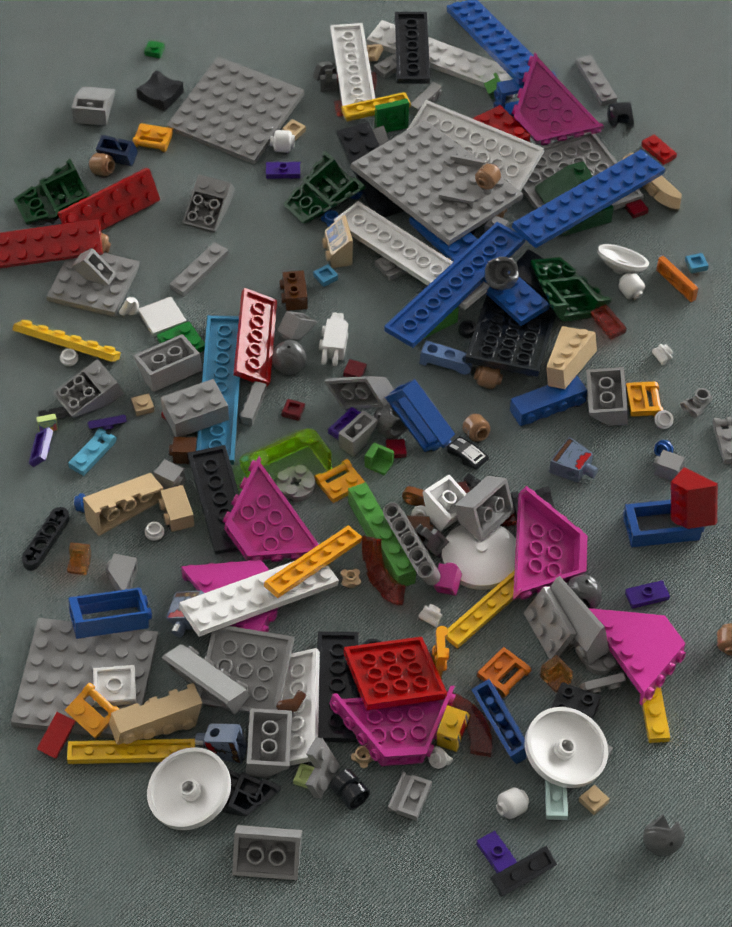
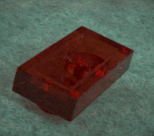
(608, 321)

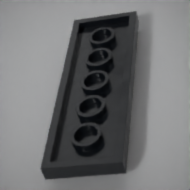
(412, 48)
(356, 143)
(216, 492)
(333, 679)

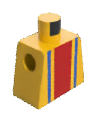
(453, 727)

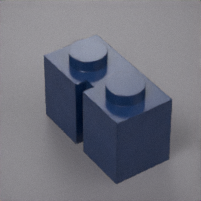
(111, 146)

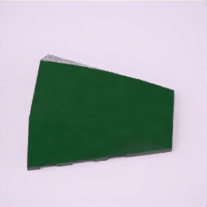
(322, 190)
(51, 195)
(566, 291)

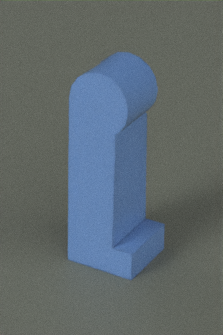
(444, 357)

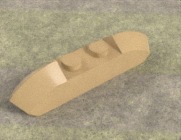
(663, 192)

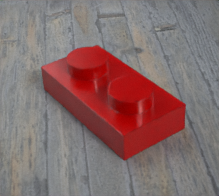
(659, 149)

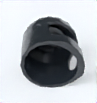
(620, 113)

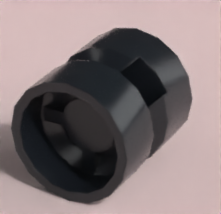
(347, 787)

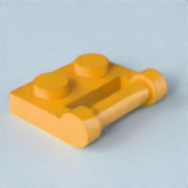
(153, 137)
(638, 398)
(339, 487)
(439, 652)
(86, 715)

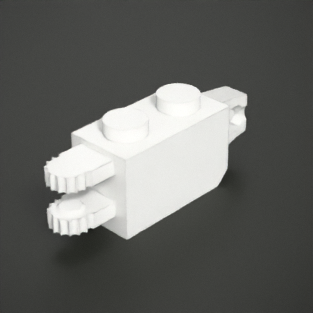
(335, 339)

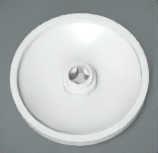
(483, 562)
(566, 747)
(189, 788)

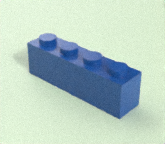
(547, 401)
(501, 720)

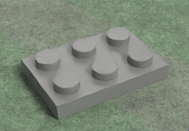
(549, 623)

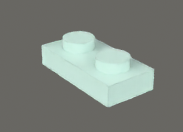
(555, 802)

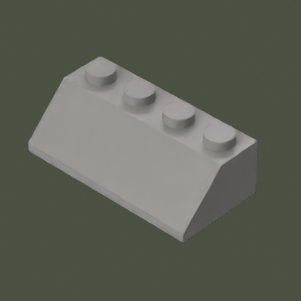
(591, 634)
(207, 678)

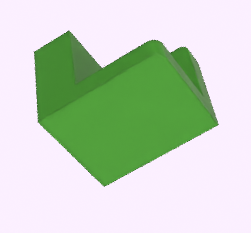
(491, 85)
(379, 458)

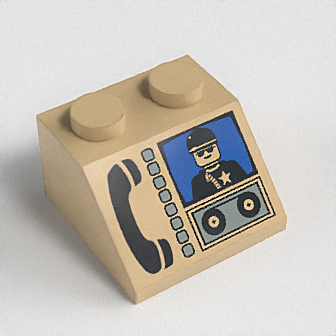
(338, 243)

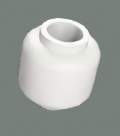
(282, 141)
(631, 286)
(512, 803)

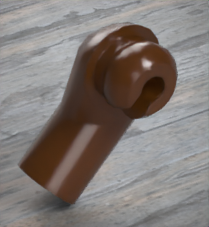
(292, 704)

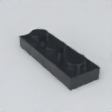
(523, 871)

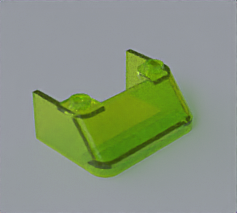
(287, 445)

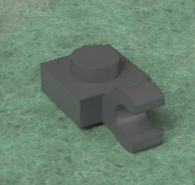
(320, 69)
(328, 81)
(433, 541)

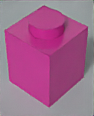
(449, 579)

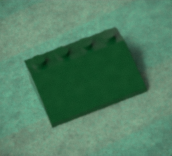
(565, 180)

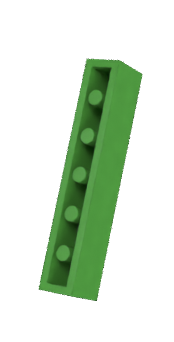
(375, 525)

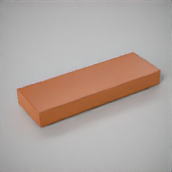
(677, 279)

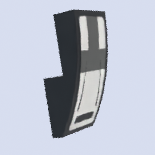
(468, 452)

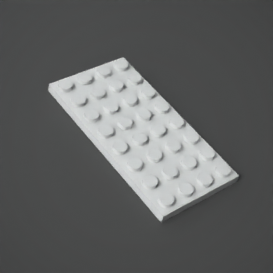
(509, 153)

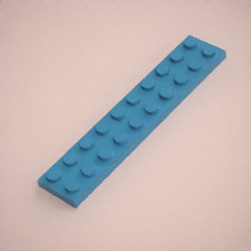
(219, 365)

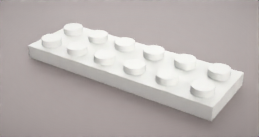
(303, 676)

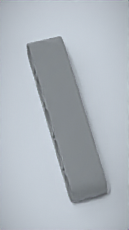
(415, 550)

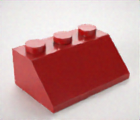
(693, 500)

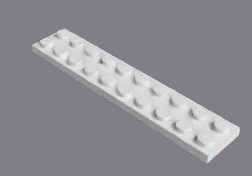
(445, 57)
(400, 247)

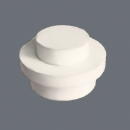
(69, 357)
(663, 419)
(154, 531)

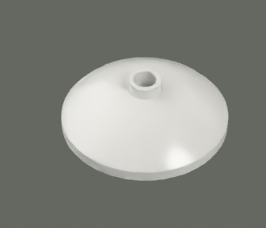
(622, 259)

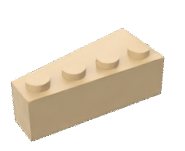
(570, 355)
(121, 502)
(157, 716)

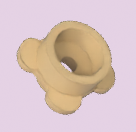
(351, 582)
(357, 756)

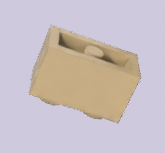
(177, 508)

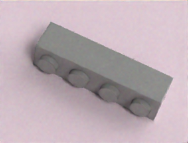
(429, 94)
(253, 403)

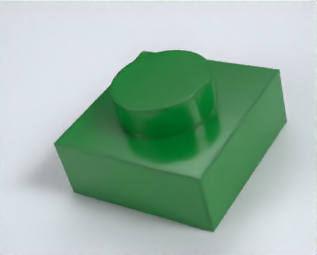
(154, 49)

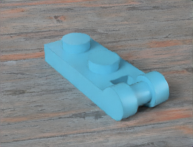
(92, 452)

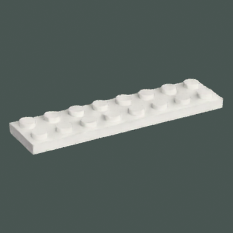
(352, 63)
(247, 599)

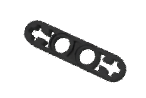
(48, 539)

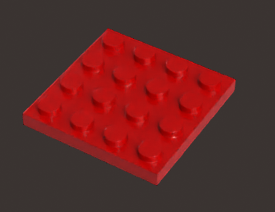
(394, 673)

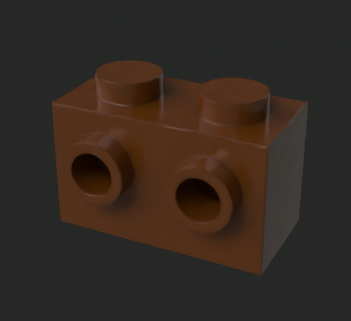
(294, 290)

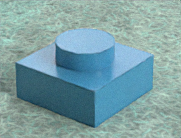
(696, 263)
(325, 275)

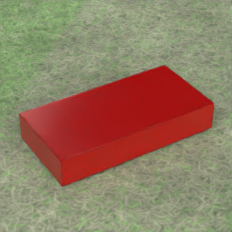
(56, 735)

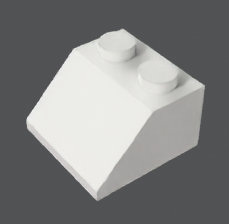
(440, 502)

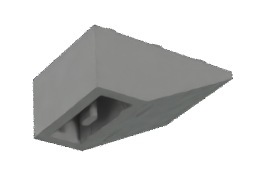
(92, 105)
(208, 203)
(88, 390)

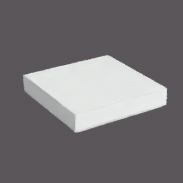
(161, 316)
(116, 684)

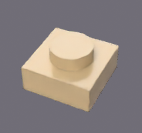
(374, 51)
(296, 128)
(142, 404)
(594, 799)

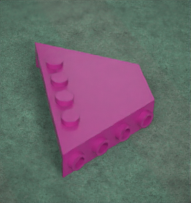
(549, 108)
(265, 522)
(545, 546)
(215, 576)
(643, 647)
(394, 733)

